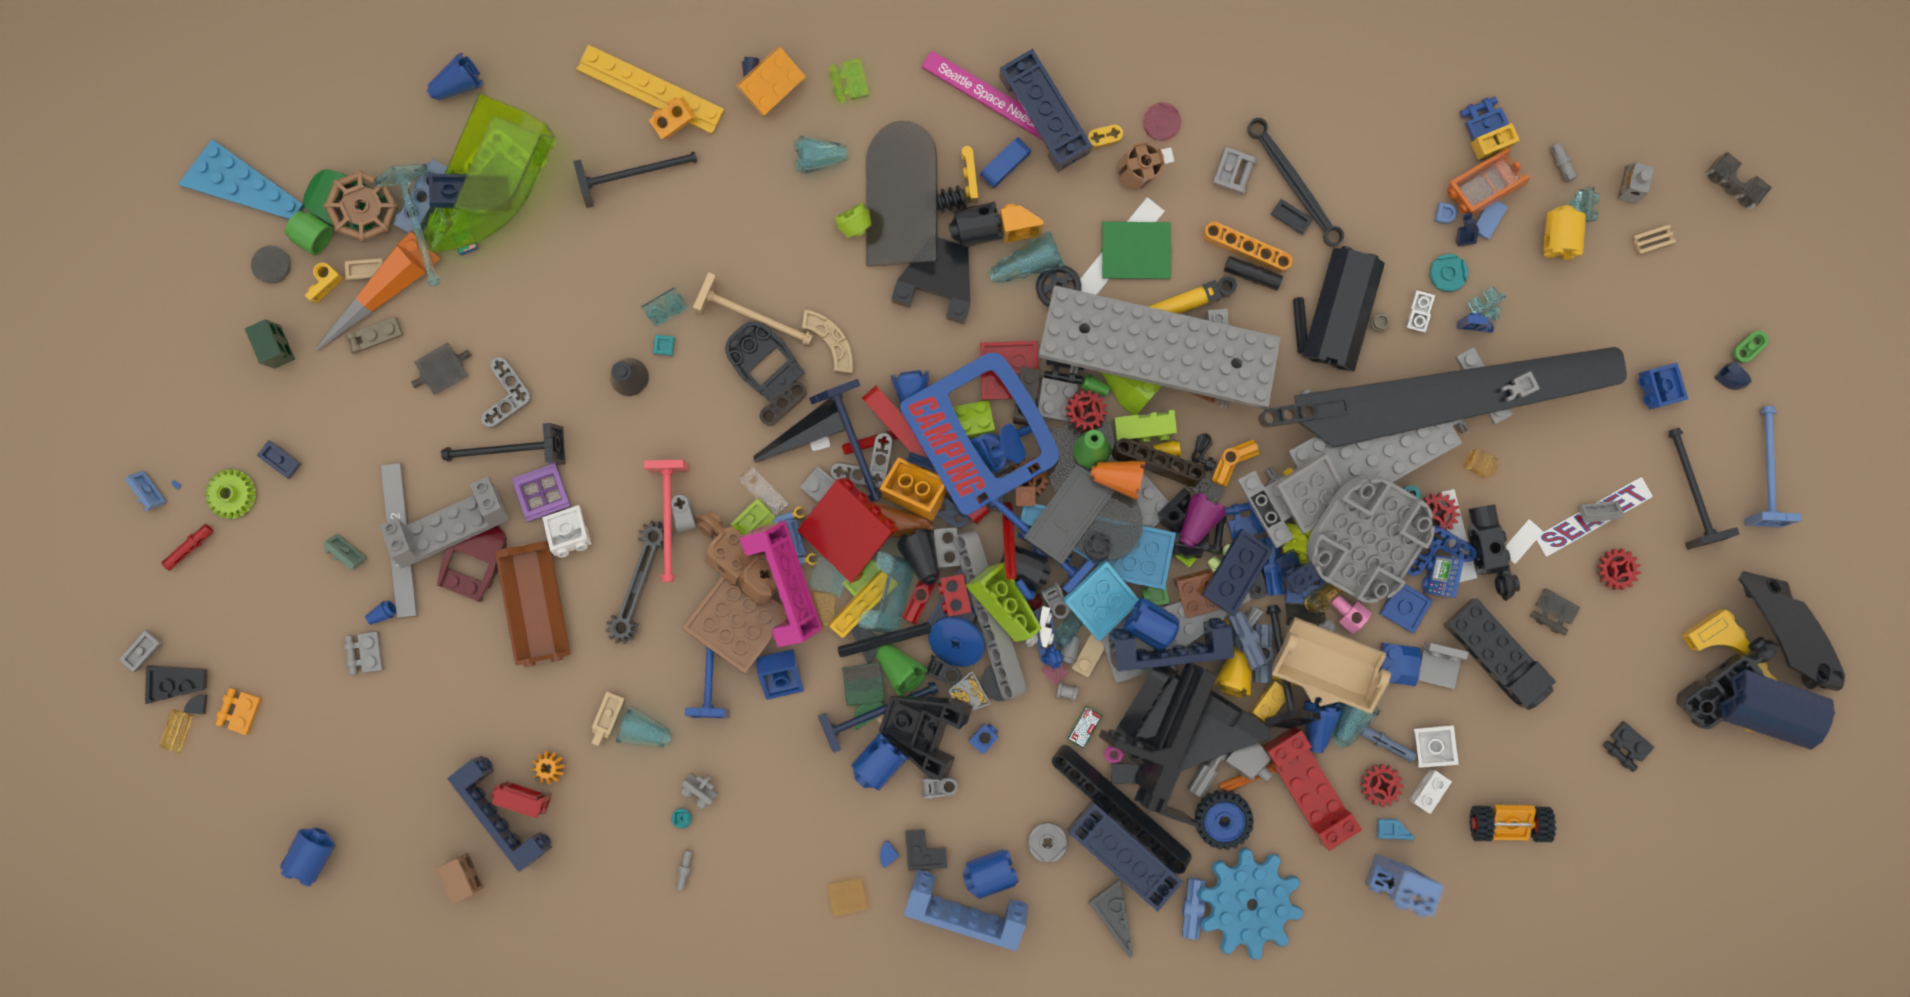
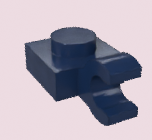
(1469, 233)

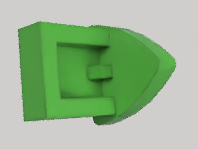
(1155, 595)

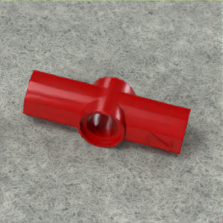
(915, 607)

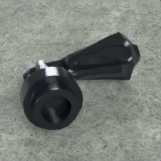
(1203, 443)

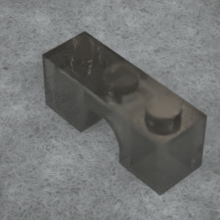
(1724, 173)

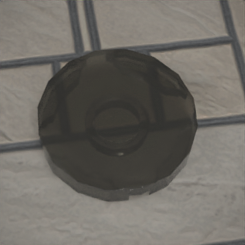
(270, 264)

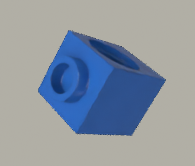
(980, 746)

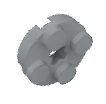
(1047, 854)

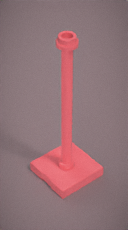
(667, 468)

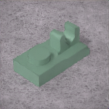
(344, 552)

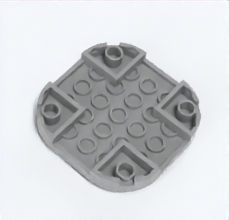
(1370, 537)

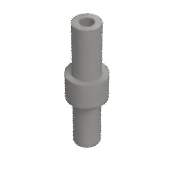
(684, 870)

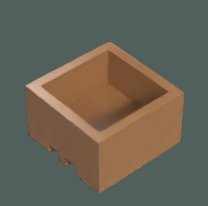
(459, 878)

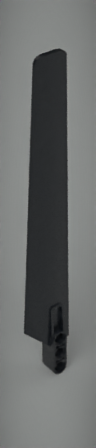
(1424, 401)

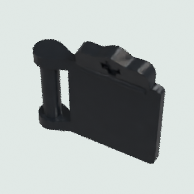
(1197, 551)

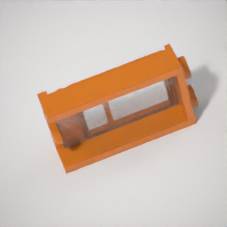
(1486, 183)

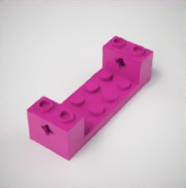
(790, 581)

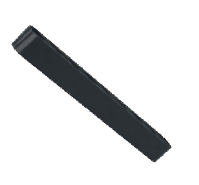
(1121, 809)

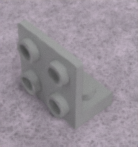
(1440, 664)

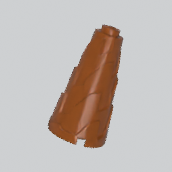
(905, 521)

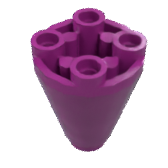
(1200, 519)

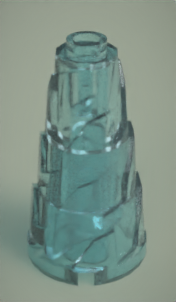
(1036, 257)

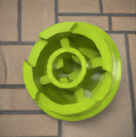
(854, 221)

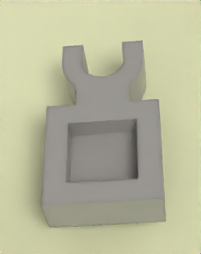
(1522, 386)

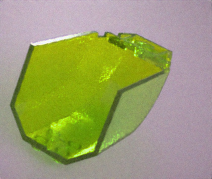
(503, 158)

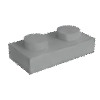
(140, 651)

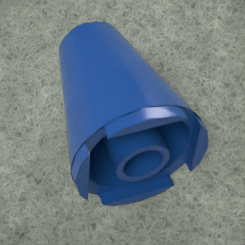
(455, 78)
(910, 383)

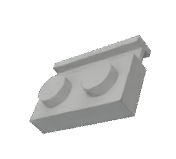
(817, 484)

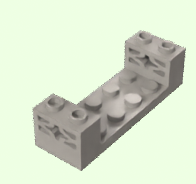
(445, 527)

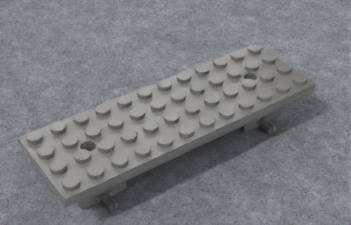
(1160, 347)

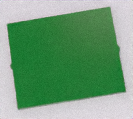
(1136, 250)

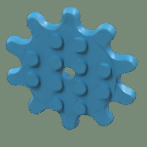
(1230, 898)

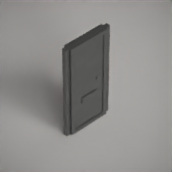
(1068, 515)

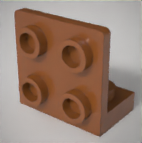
(1190, 592)

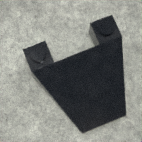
(944, 277)
(918, 726)

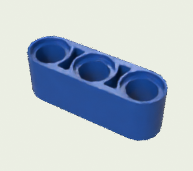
(1005, 162)

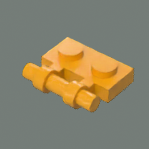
(244, 712)

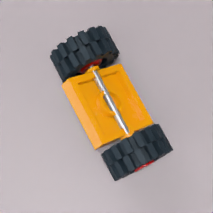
(1512, 823)

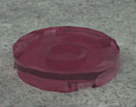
(1162, 121)

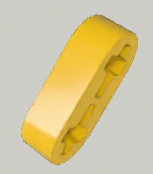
(1104, 131)

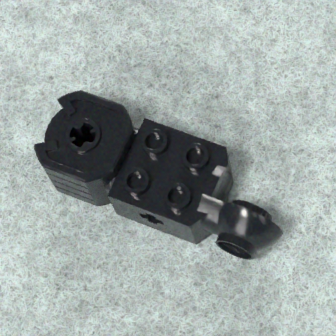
(1719, 684)

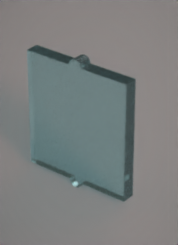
(827, 578)

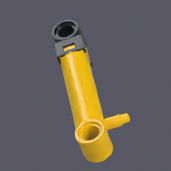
(1203, 295)

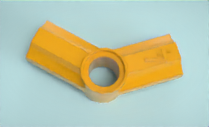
(1240, 452)

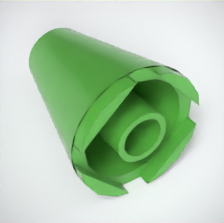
(1091, 448)
(901, 670)

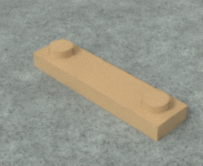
(1088, 656)

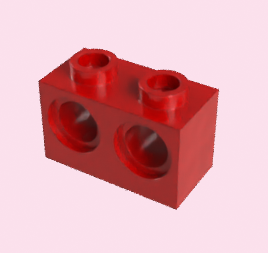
(960, 594)

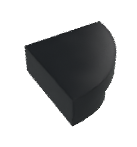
(196, 705)

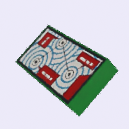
(1084, 727)

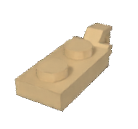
(606, 717)

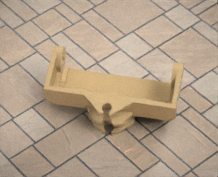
(1331, 666)

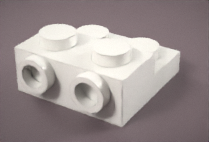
(566, 531)

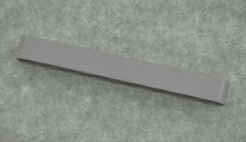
(996, 638)

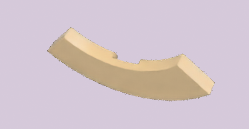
(833, 337)

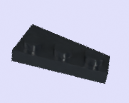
(169, 681)

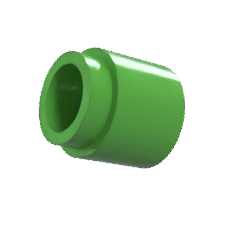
(308, 232)

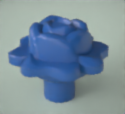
(1052, 658)

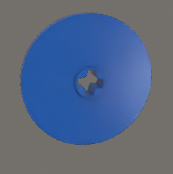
(952, 629)

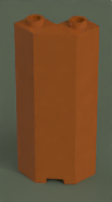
(532, 603)

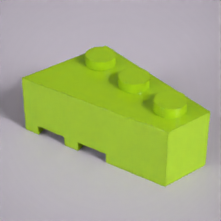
(1146, 427)

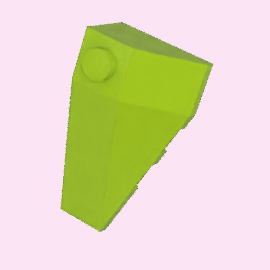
(1130, 393)

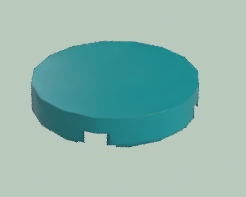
(1448, 273)

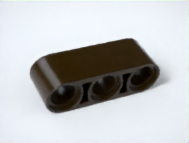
(792, 402)

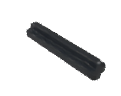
(1300, 323)

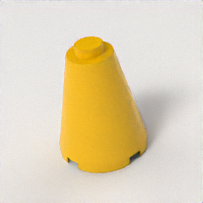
(1235, 676)

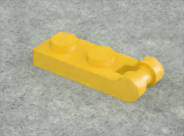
(969, 172)

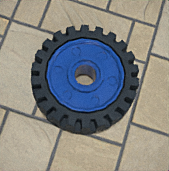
(1229, 833)

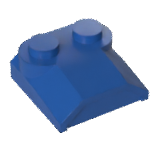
(1402, 663)

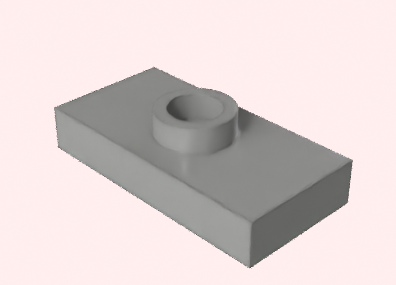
(1601, 511)

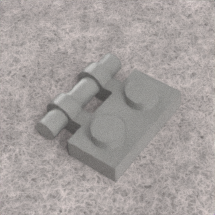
(370, 653)

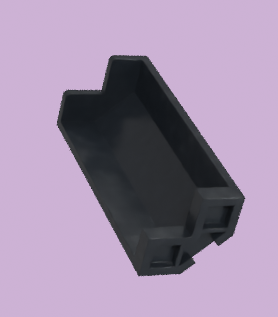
(1344, 308)

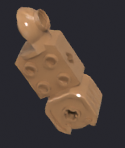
(729, 559)

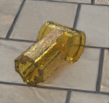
(1324, 596)

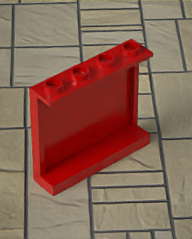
(847, 529)

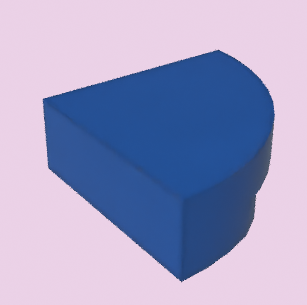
(887, 854)

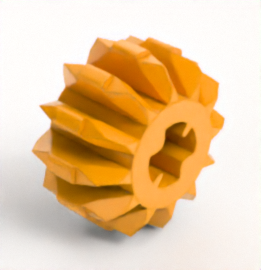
(540, 767)

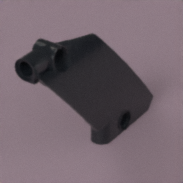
(1797, 632)

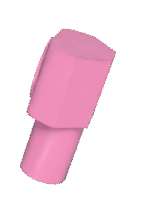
(1347, 610)

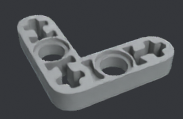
(512, 398)
(874, 467)

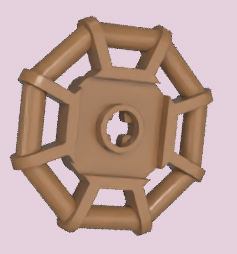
(356, 216)

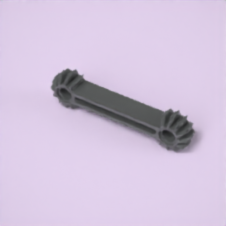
(637, 584)

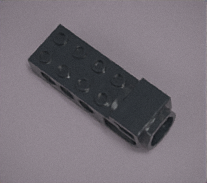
(1500, 655)

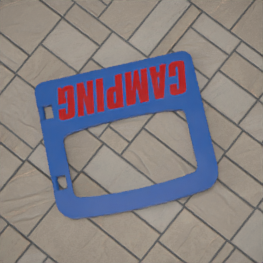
(949, 447)

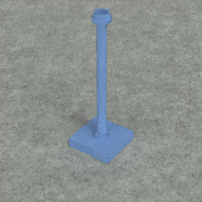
(1772, 517)

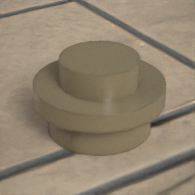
(1380, 322)

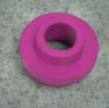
(1117, 759)

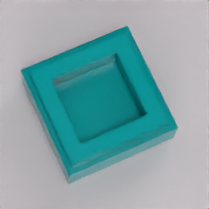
(664, 345)

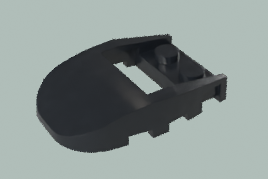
(750, 346)

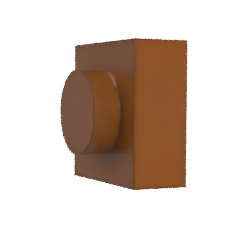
(1025, 496)

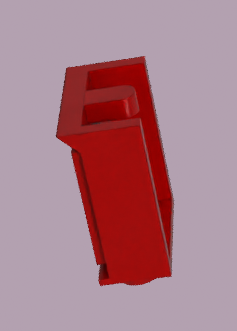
(520, 799)

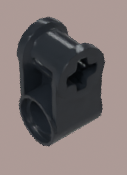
(941, 670)

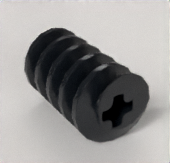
(951, 198)

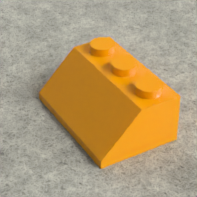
(1019, 224)
(914, 489)

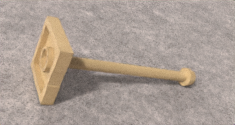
(706, 294)

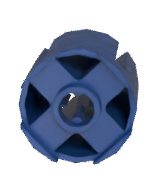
(1152, 624)

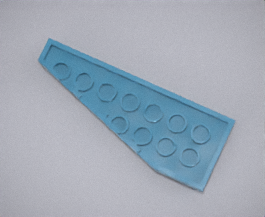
(1144, 565)

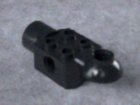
(1492, 557)

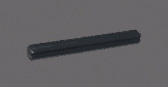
(884, 639)

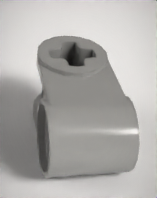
(683, 517)
(1054, 599)
(937, 787)

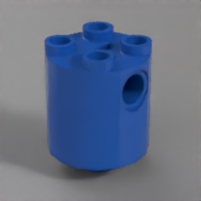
(877, 763)
(307, 855)
(989, 874)

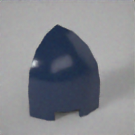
(1733, 376)

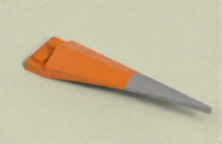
(395, 273)

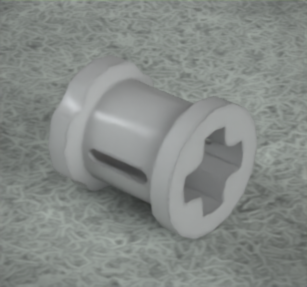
(1066, 692)

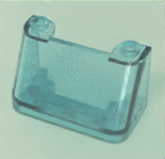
(894, 595)

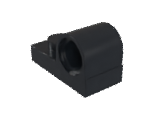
(1174, 510)

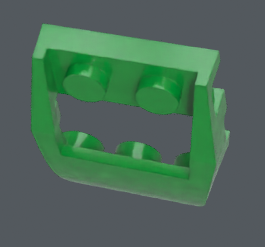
(318, 193)

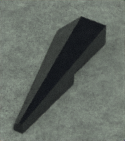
(815, 426)

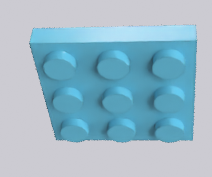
(1101, 600)

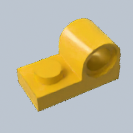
(325, 284)

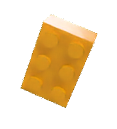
(770, 81)

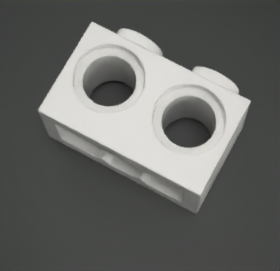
(1430, 791)

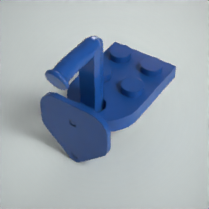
(1007, 446)

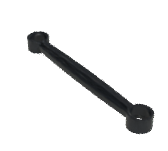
(1295, 182)

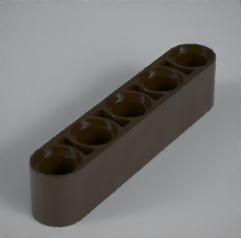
(1168, 461)

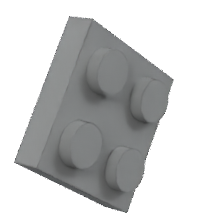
(1053, 398)

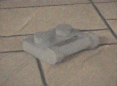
(1228, 169)

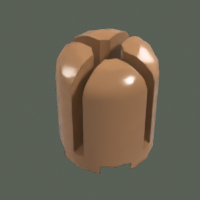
(1140, 165)

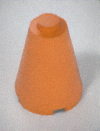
(1120, 476)

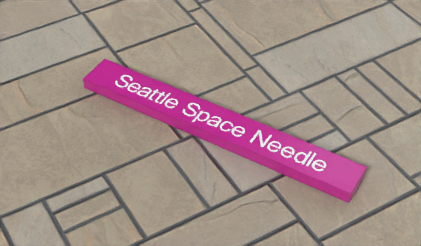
(979, 91)

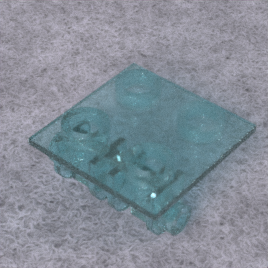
(664, 307)

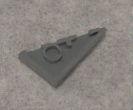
(1111, 909)

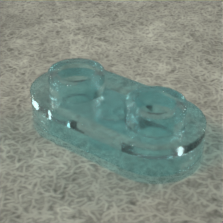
(1067, 630)

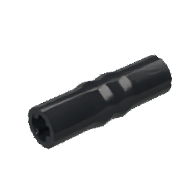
(1253, 273)

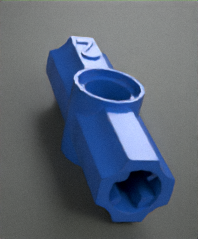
(1272, 571)

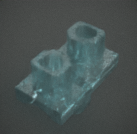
(1584, 203)
(1493, 298)

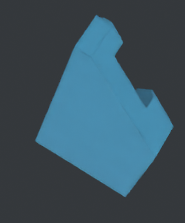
(1392, 830)

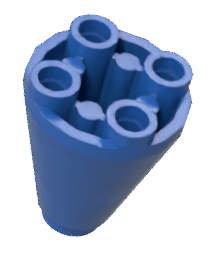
(1321, 731)

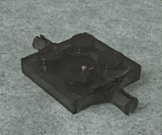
(441, 368)

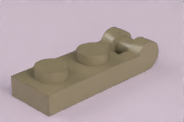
(374, 335)

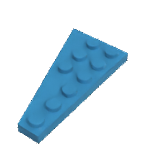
(231, 179)

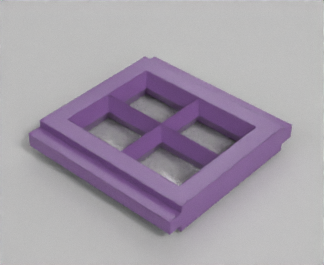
(541, 492)

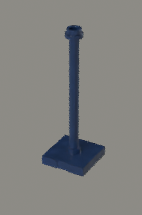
(836, 395)
(832, 731)

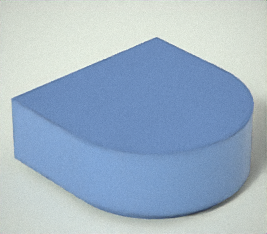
(1445, 213)

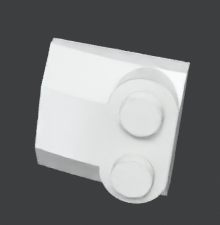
(1436, 746)

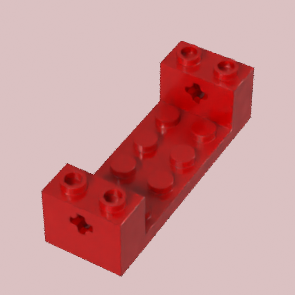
(1311, 788)

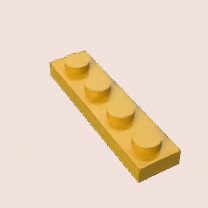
(863, 601)

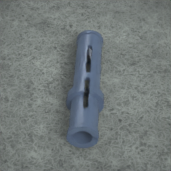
(1389, 744)

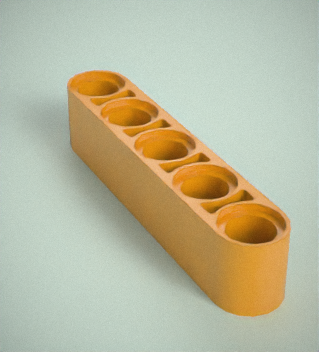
(1256, 245)

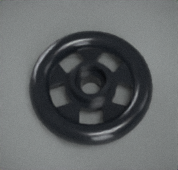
(1042, 289)

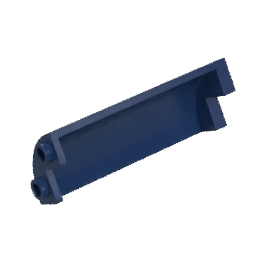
(1778, 710)

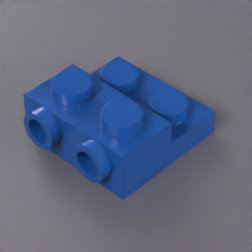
(1662, 386)

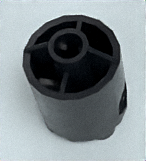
(976, 225)
(1031, 568)

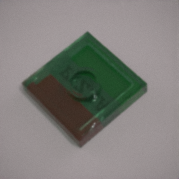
(863, 684)

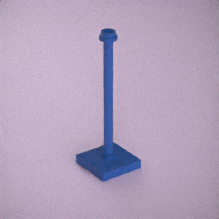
(1075, 574)
(708, 709)

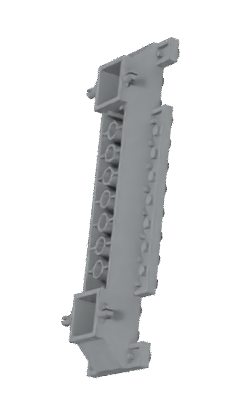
(1383, 456)

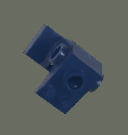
(1296, 578)

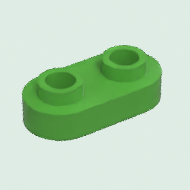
(1749, 348)

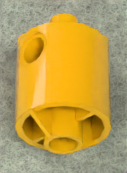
(1564, 233)

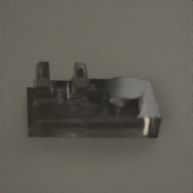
(1302, 613)

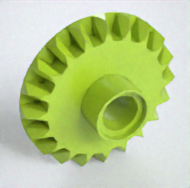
(241, 498)

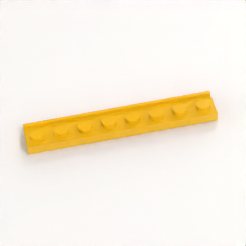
(647, 87)

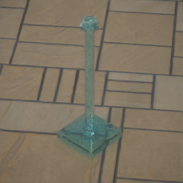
(402, 176)

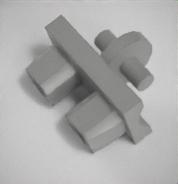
(701, 788)

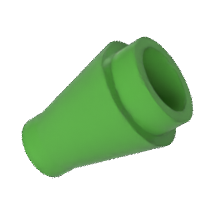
(1095, 385)

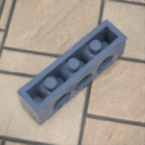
(421, 187)

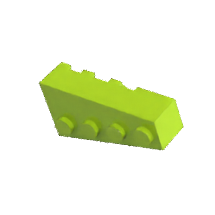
(1005, 602)

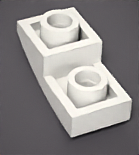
(1420, 311)
(1045, 634)

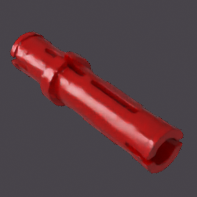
(193, 541)

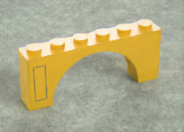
(1722, 630)

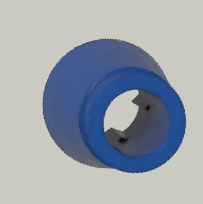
(384, 611)

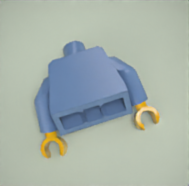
(796, 537)

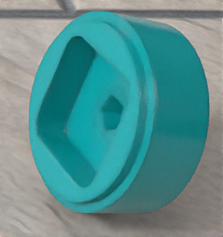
(681, 818)

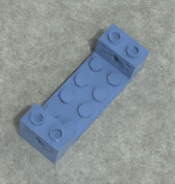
(1407, 883)
(964, 920)

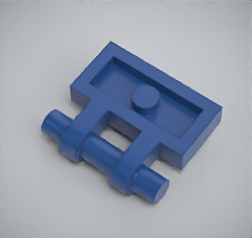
(1485, 123)
(1249, 524)

